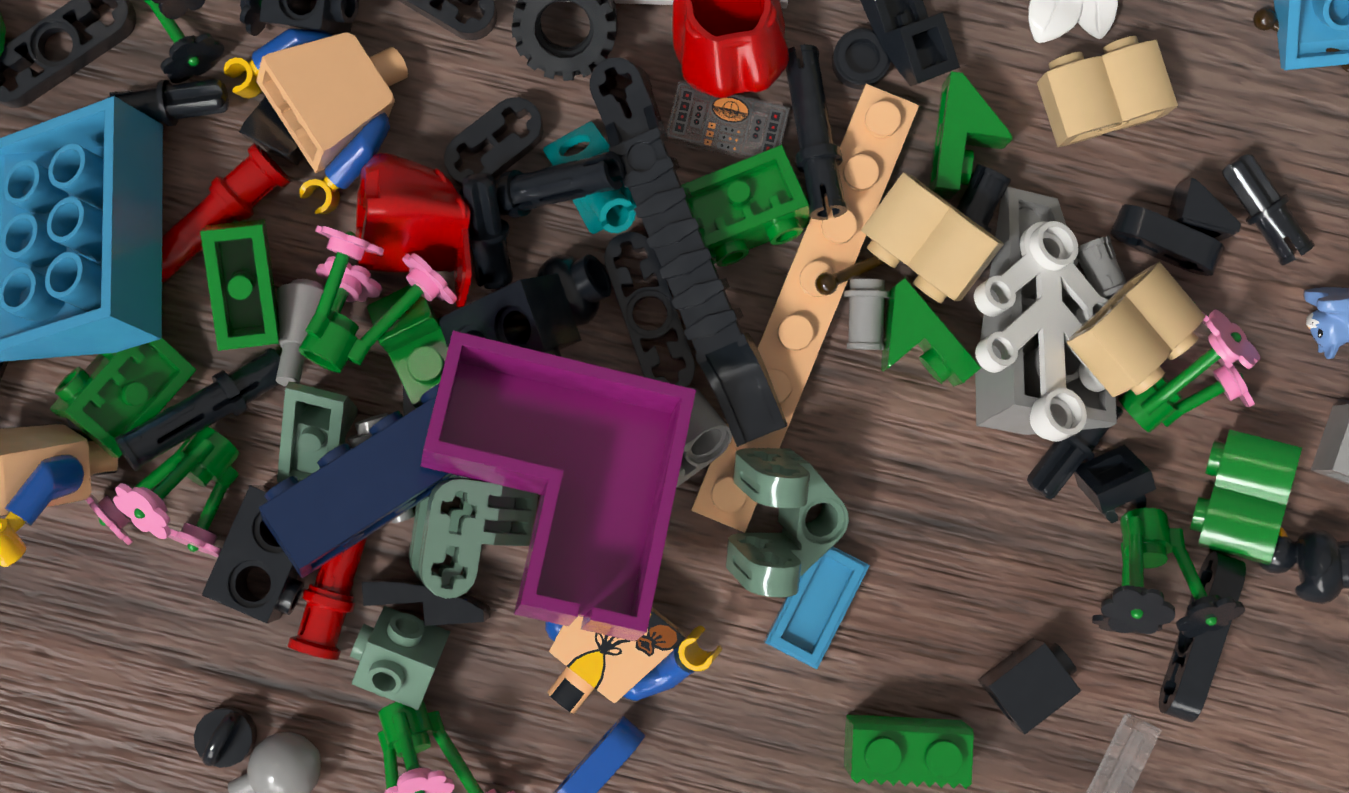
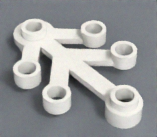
(1048, 255)

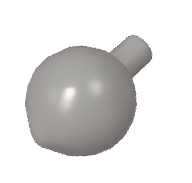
(280, 765)

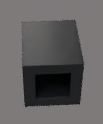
(1031, 683)

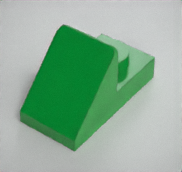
(962, 121)
(912, 323)
(413, 344)

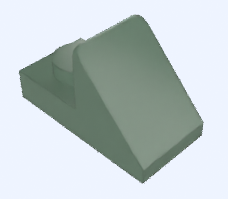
(311, 427)

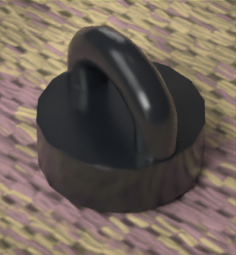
(225, 737)

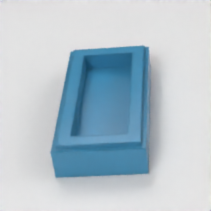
(814, 614)

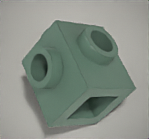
(398, 656)

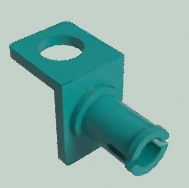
(599, 211)

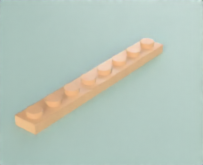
(801, 312)

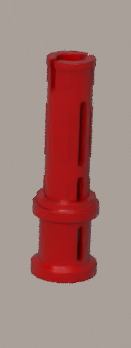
(229, 200)
(328, 605)

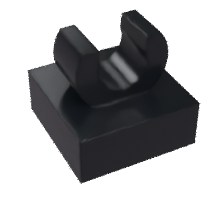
(1115, 480)

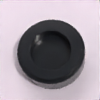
(859, 59)

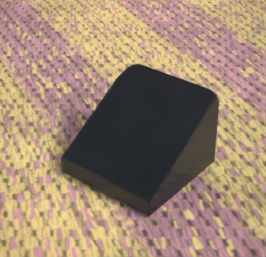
(269, 132)
(1200, 210)

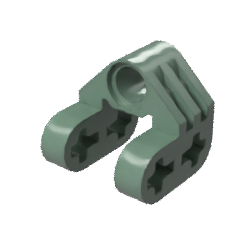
(485, 516)
(775, 561)

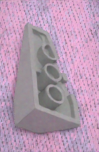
(1008, 396)

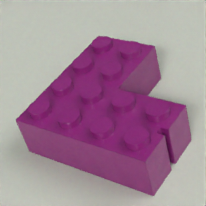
(595, 449)

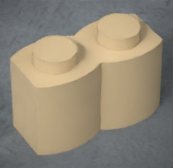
(1106, 91)
(931, 239)
(1138, 332)

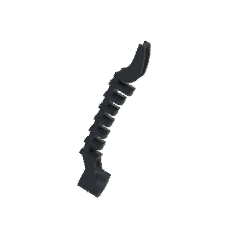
(722, 350)

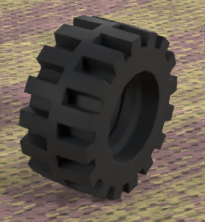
(558, 59)

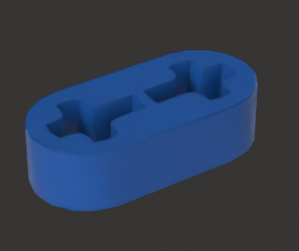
(603, 759)

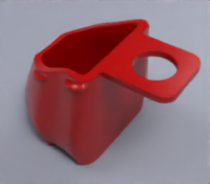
(729, 44)
(413, 211)

